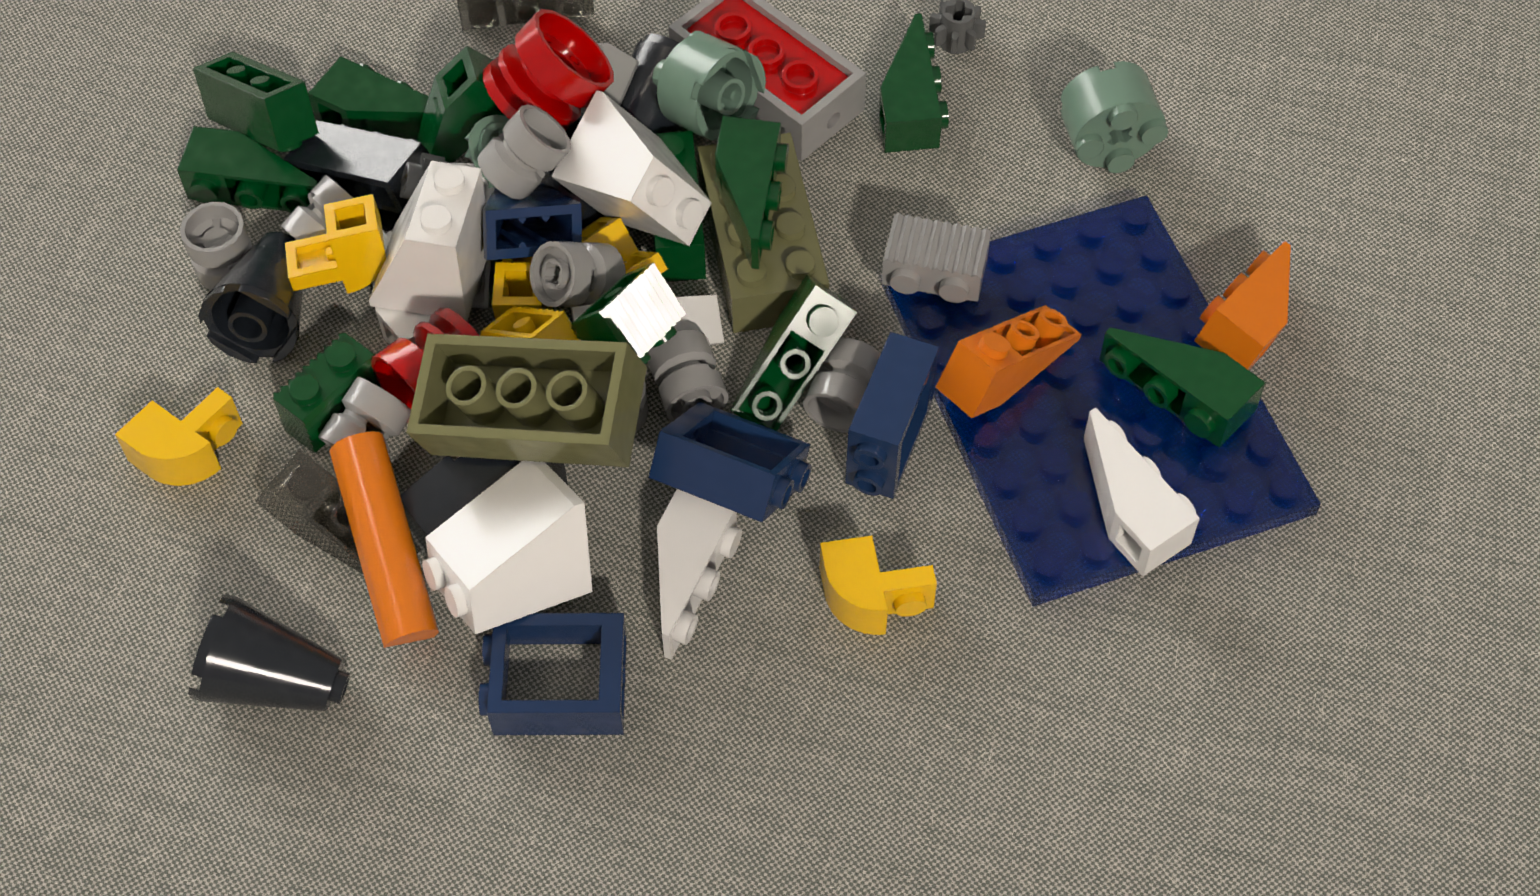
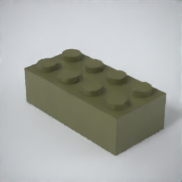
(761, 294)
(528, 399)

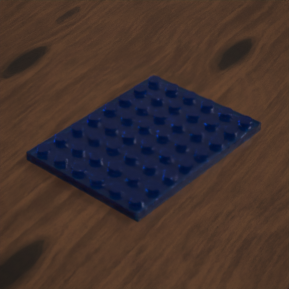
(1031, 453)

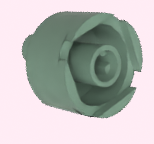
(708, 81)
(1112, 116)

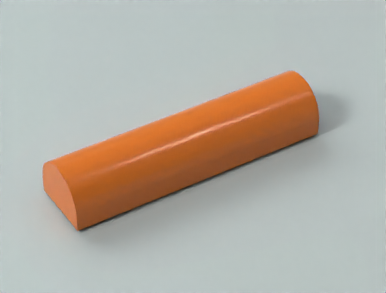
(383, 539)

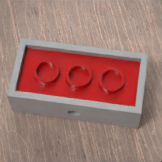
(807, 81)

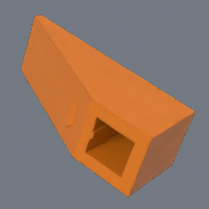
(1252, 311)
(1004, 358)

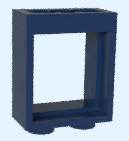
(891, 415)
(730, 461)
(557, 716)

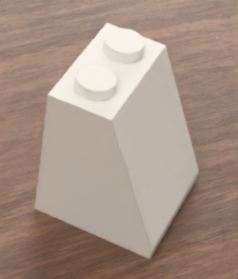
(631, 174)
(436, 245)
(511, 549)

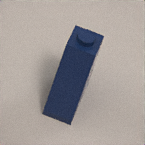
(521, 226)

